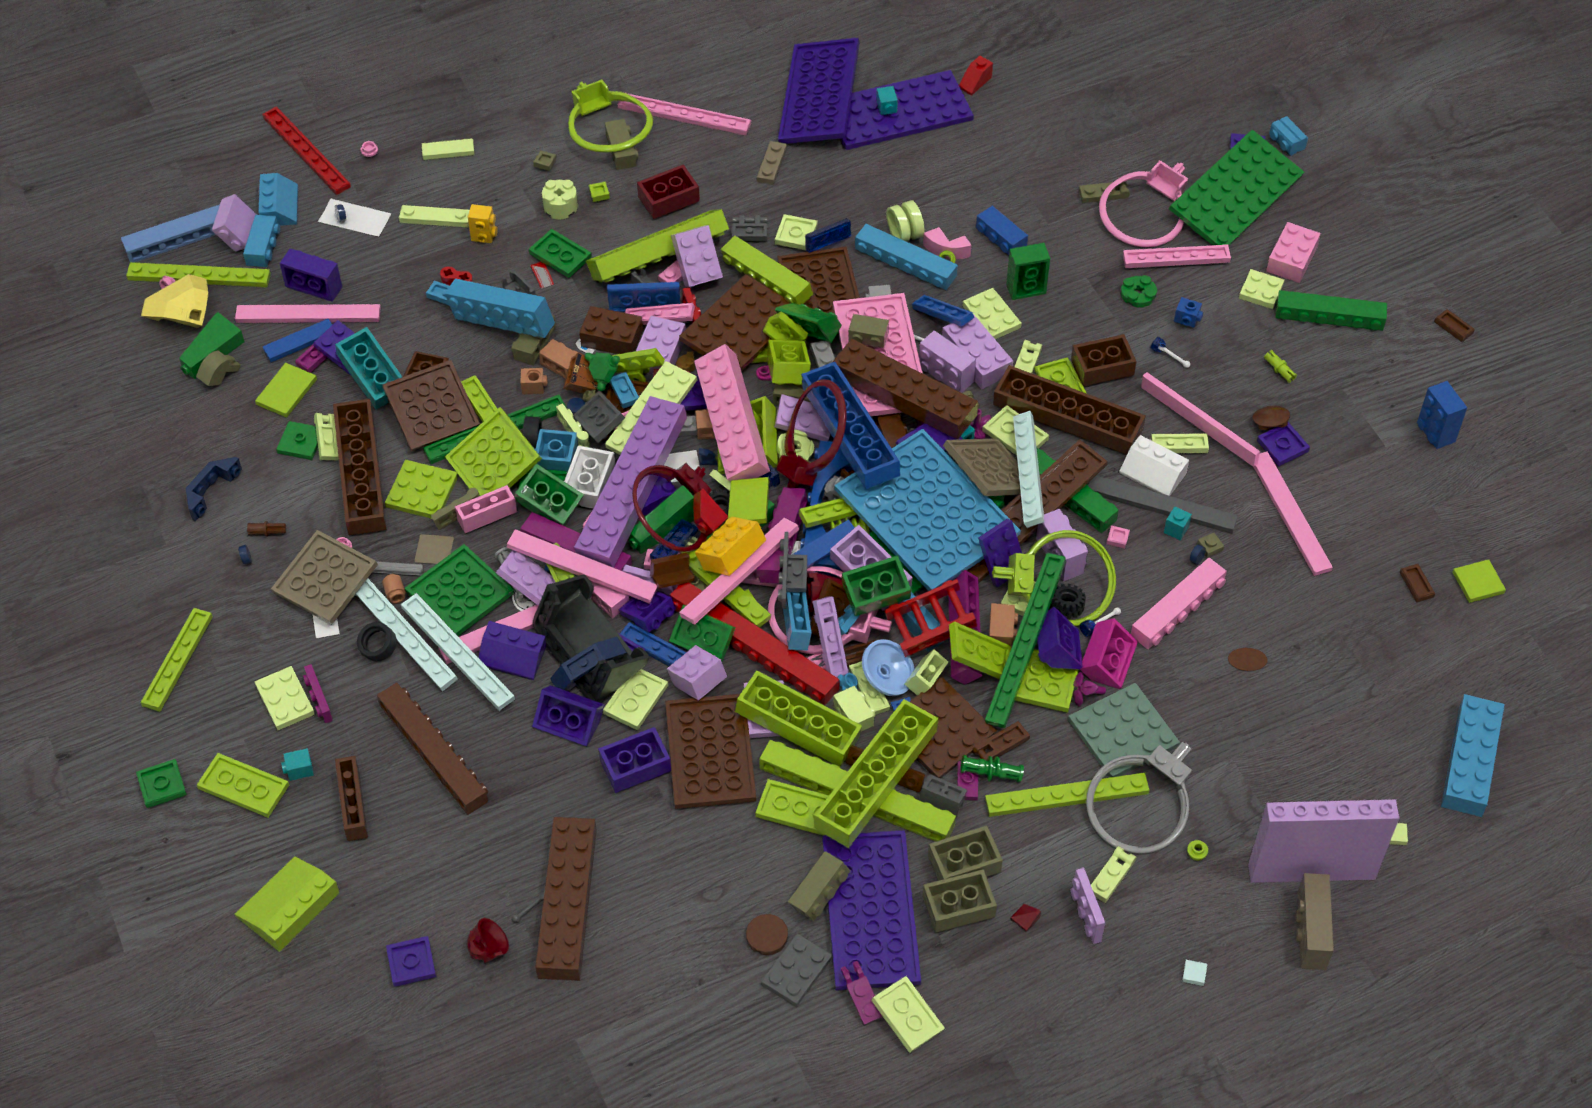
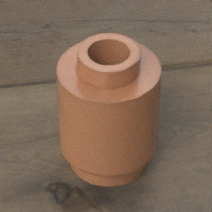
(394, 588)

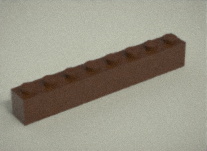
(432, 748)

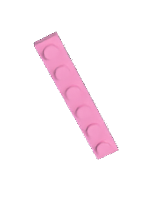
(1176, 256)

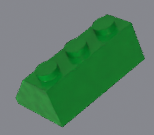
(813, 321)
(548, 496)

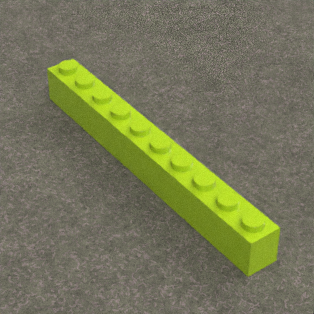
(824, 777)

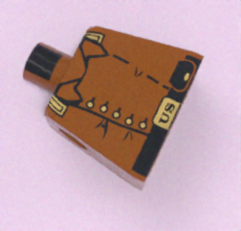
(579, 375)

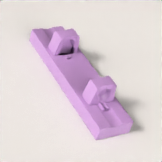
(830, 636)

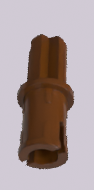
(266, 528)

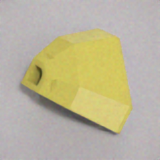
(179, 302)

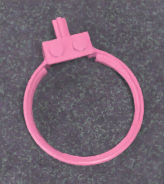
(1163, 179)
(858, 631)

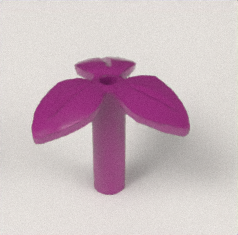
(978, 424)
(1085, 688)

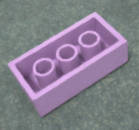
(979, 343)
(859, 550)

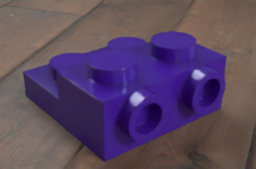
(648, 615)

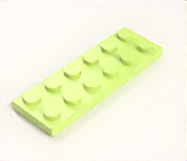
(668, 384)

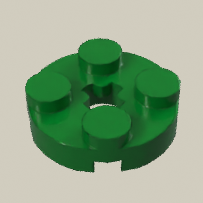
(1142, 283)

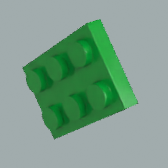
(560, 253)
(707, 634)

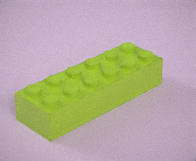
(798, 718)

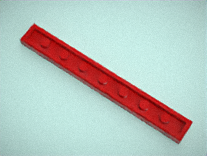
(306, 150)

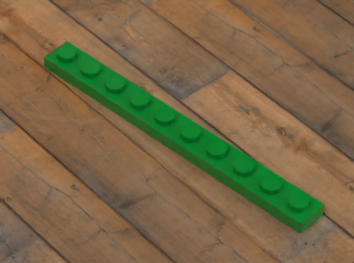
(1025, 640)

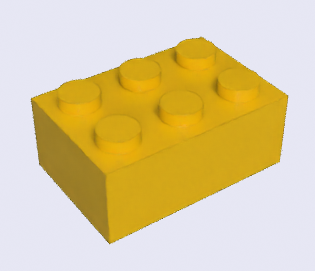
(730, 545)

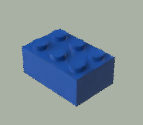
(1441, 415)

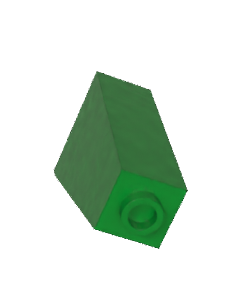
(215, 336)
(663, 519)

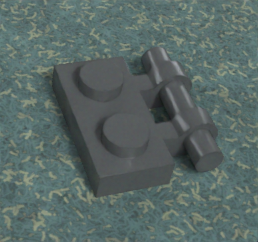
(750, 228)

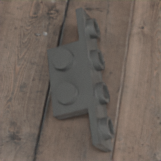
(794, 572)

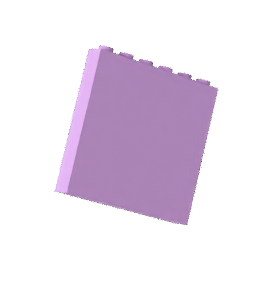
(1322, 838)

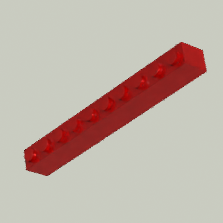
(767, 650)

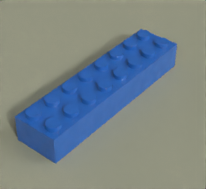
(862, 440)

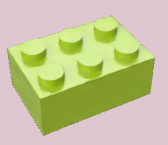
(787, 361)

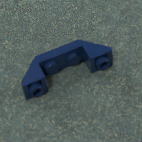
(224, 468)
(586, 661)

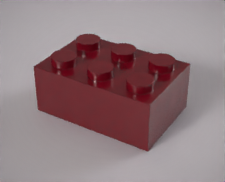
(668, 191)

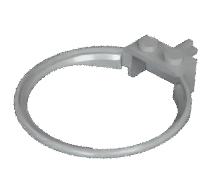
(1168, 764)

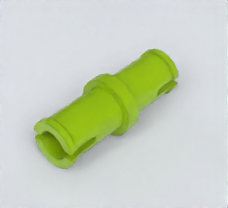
(1280, 366)

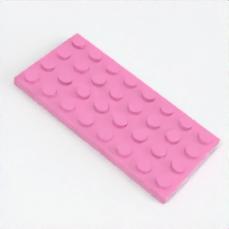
(900, 339)

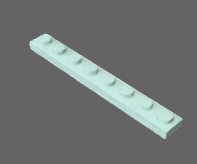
(1028, 469)
(406, 635)
(458, 652)

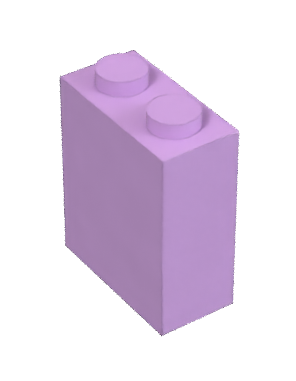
(233, 222)

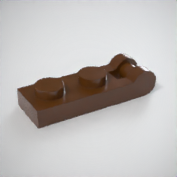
(1002, 741)

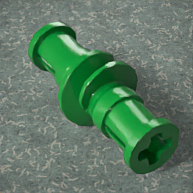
(991, 768)

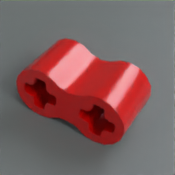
(448, 275)

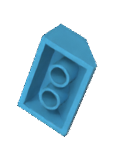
(278, 198)

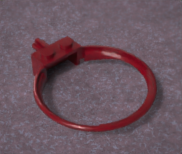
(797, 467)
(685, 476)

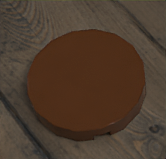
(767, 934)

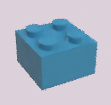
(556, 449)

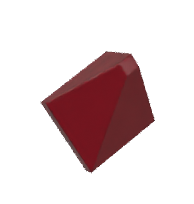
(1026, 916)

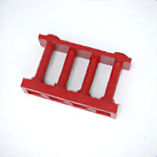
(929, 636)

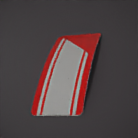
(542, 274)

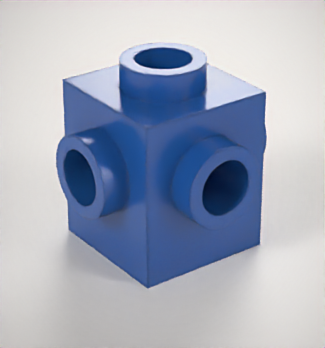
(1188, 312)

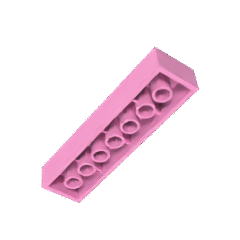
(731, 415)

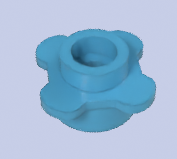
(847, 681)

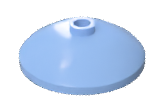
(887, 667)

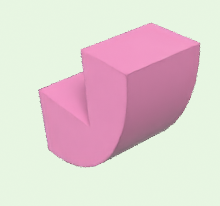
(937, 242)

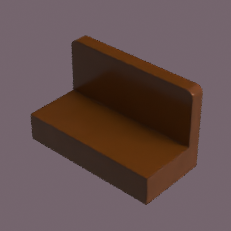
(671, 570)

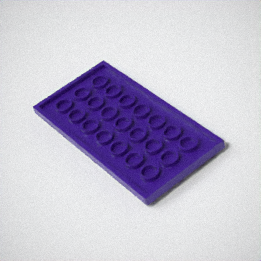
(819, 91)
(921, 106)
(874, 911)

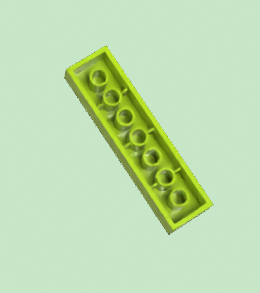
(651, 247)
(875, 773)

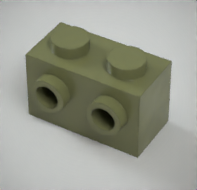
(869, 330)

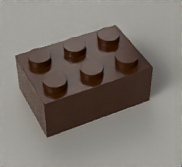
(611, 331)
(1103, 360)

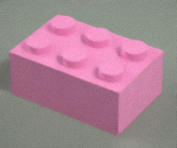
(1293, 252)

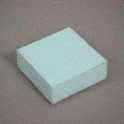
(1194, 972)

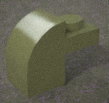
(215, 366)

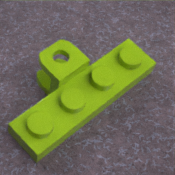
(639, 362)

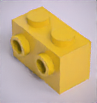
(482, 223)

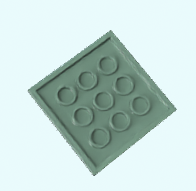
(1121, 727)

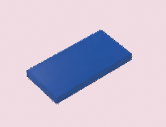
(642, 295)

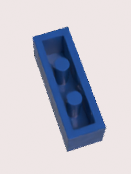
(1000, 230)

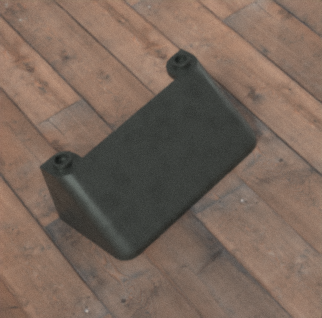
(575, 623)

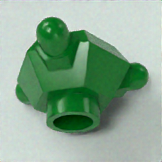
(602, 367)

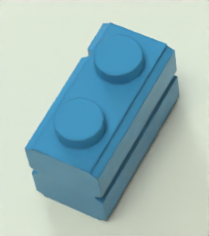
(1288, 136)

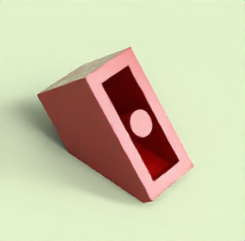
(976, 75)
(707, 513)

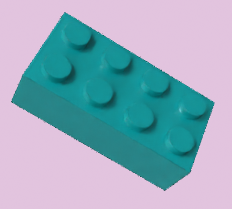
(367, 365)

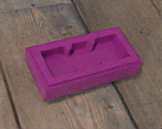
(968, 781)

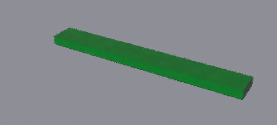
(543, 409)

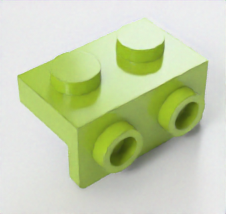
(783, 328)

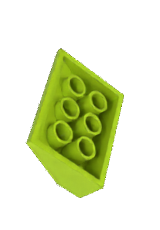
(765, 418)
(288, 902)

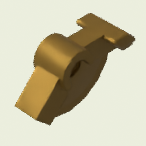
(686, 362)

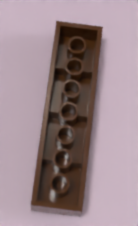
(906, 389)
(1069, 409)
(359, 467)
(566, 899)

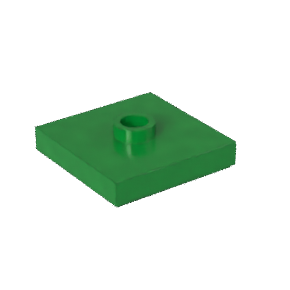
(298, 441)
(161, 783)

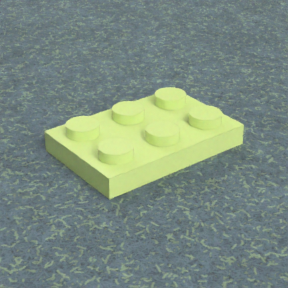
(992, 313)
(1002, 428)
(284, 698)
(635, 699)
(907, 1014)

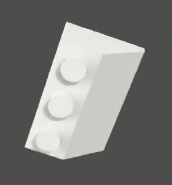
(1154, 466)
(590, 473)

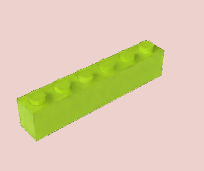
(766, 271)

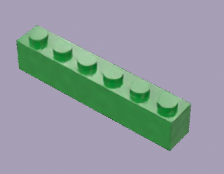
(1331, 310)
(1087, 502)

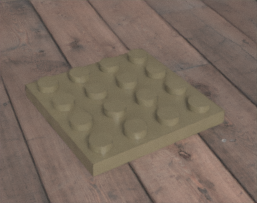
(987, 465)
(324, 577)

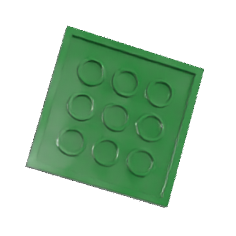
(461, 589)

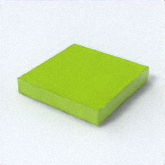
(1479, 581)

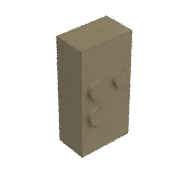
(1314, 921)

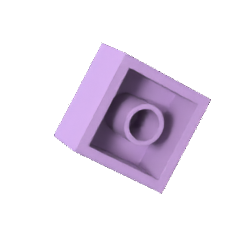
(697, 672)

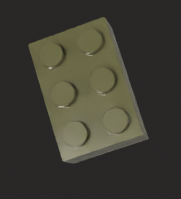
(965, 854)
(959, 900)

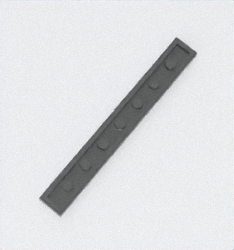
(1163, 503)

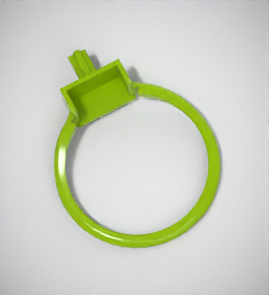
(597, 96)
(1021, 570)

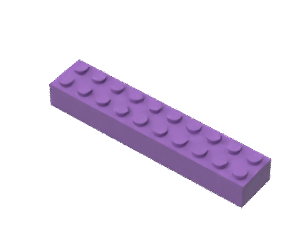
(614, 510)

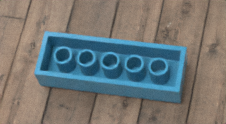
(500, 308)
(1472, 755)

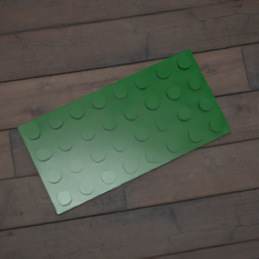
(1236, 190)

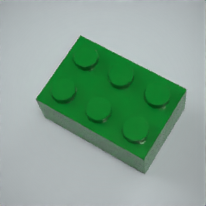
(1028, 271)
(876, 585)

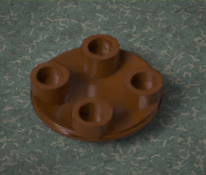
(1271, 417)

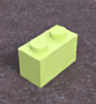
(926, 672)
(853, 706)

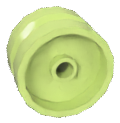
(905, 221)

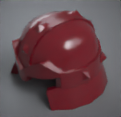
(487, 941)

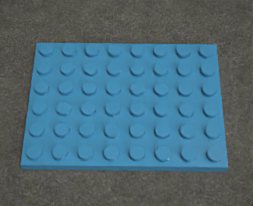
(927, 512)

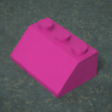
(1109, 653)

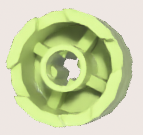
(559, 198)

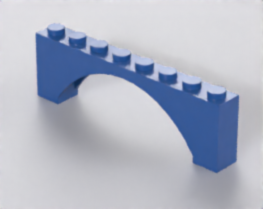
(817, 494)

